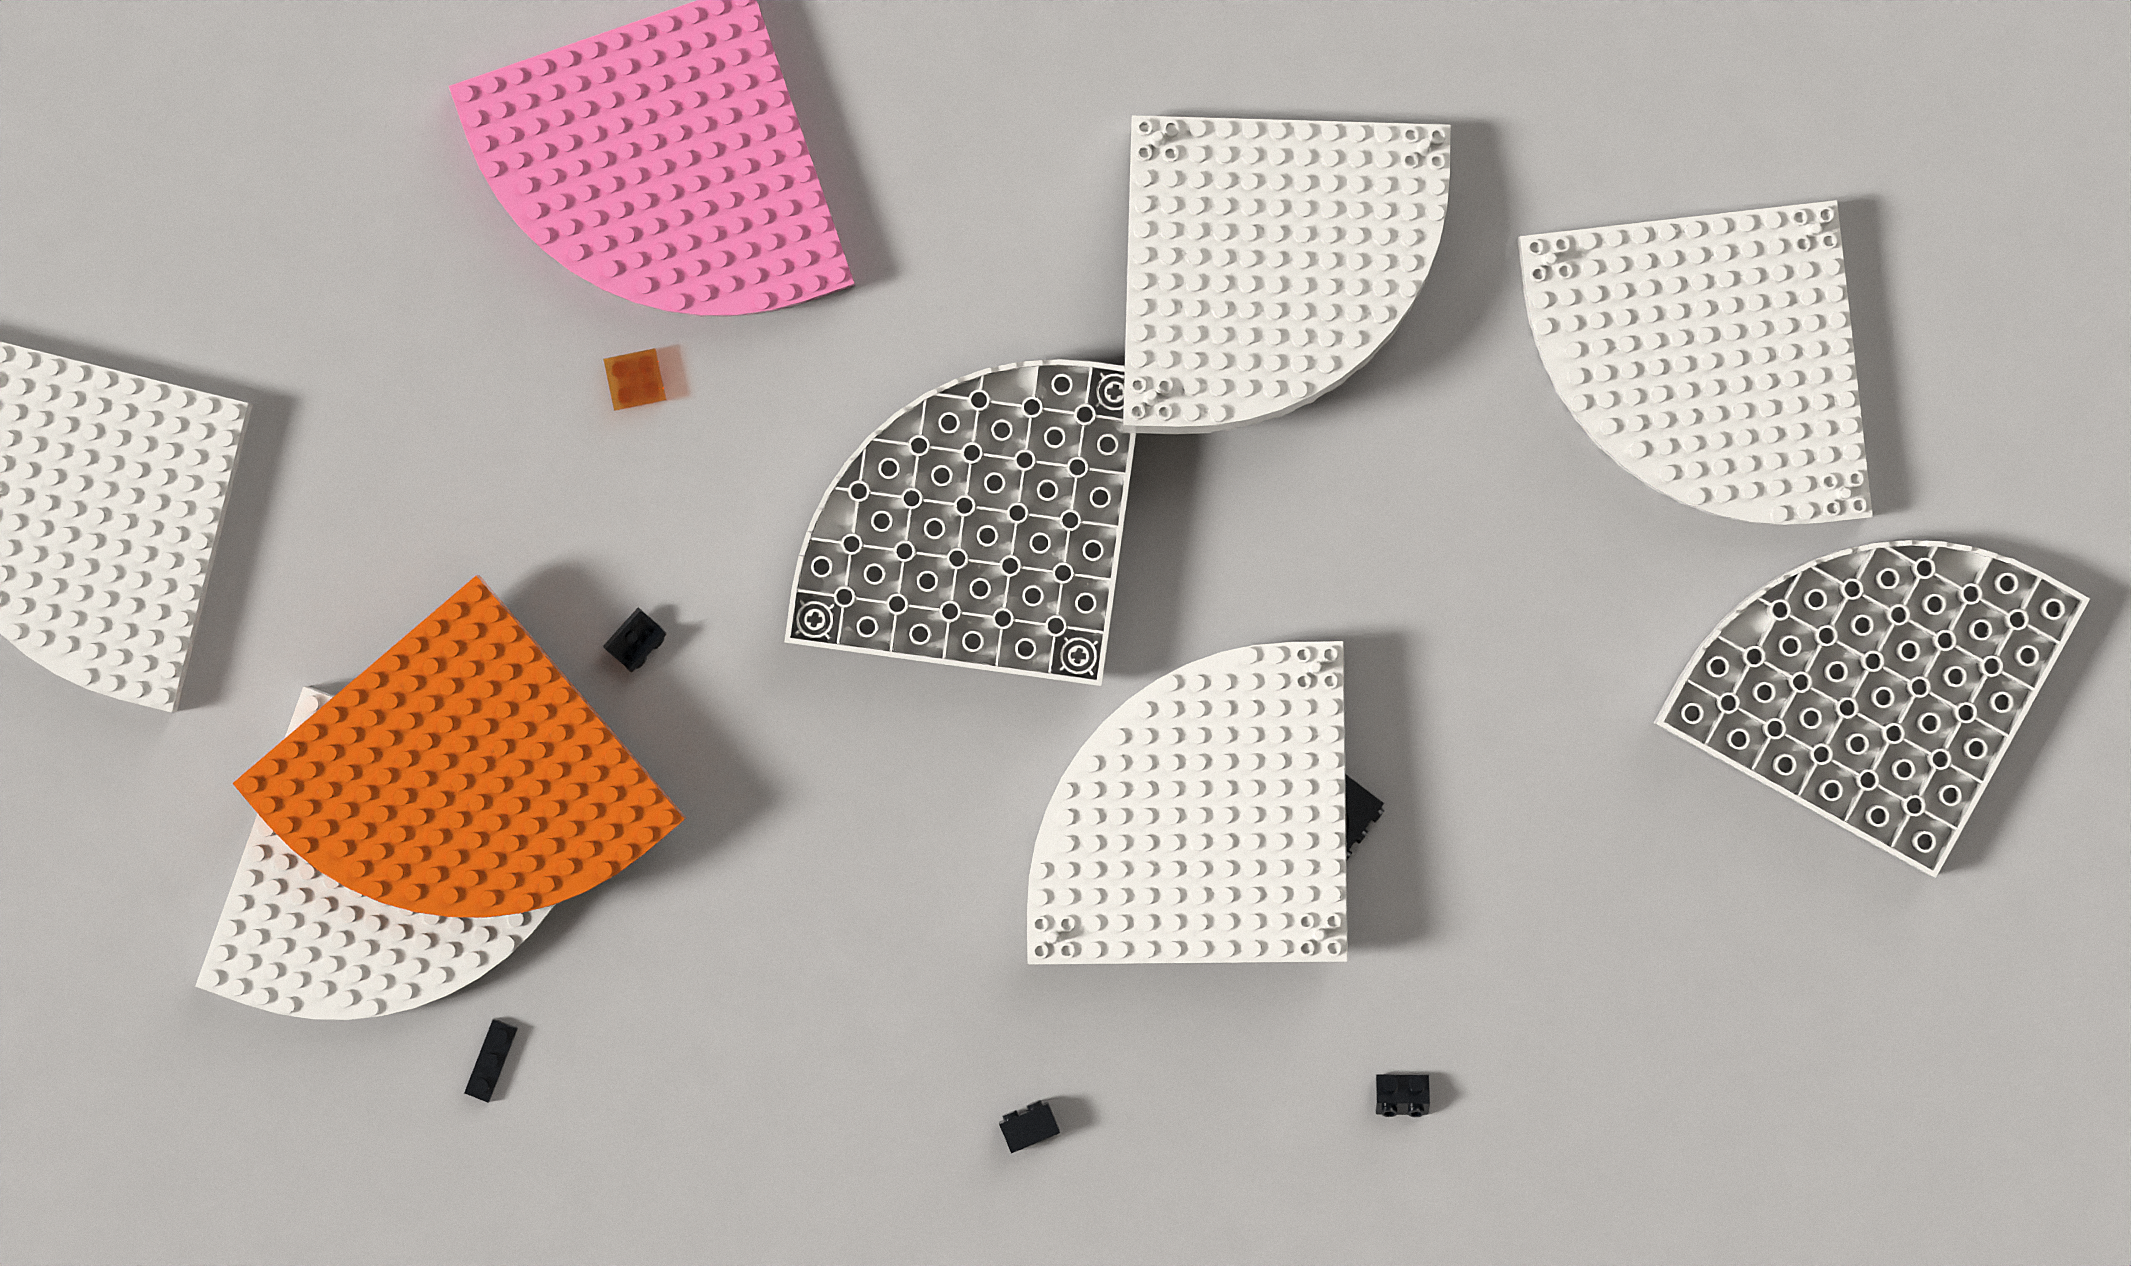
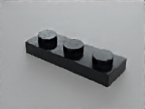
(491, 1060)

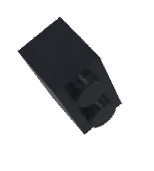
(1029, 1126)

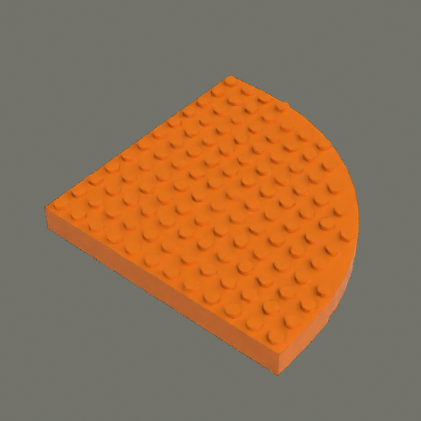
(461, 775)

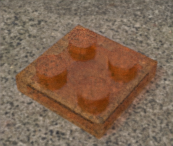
(635, 379)

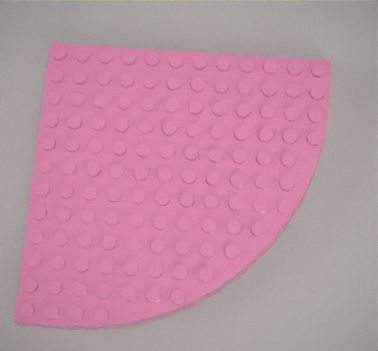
(662, 163)

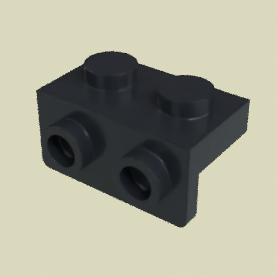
(635, 640)
(1402, 1095)

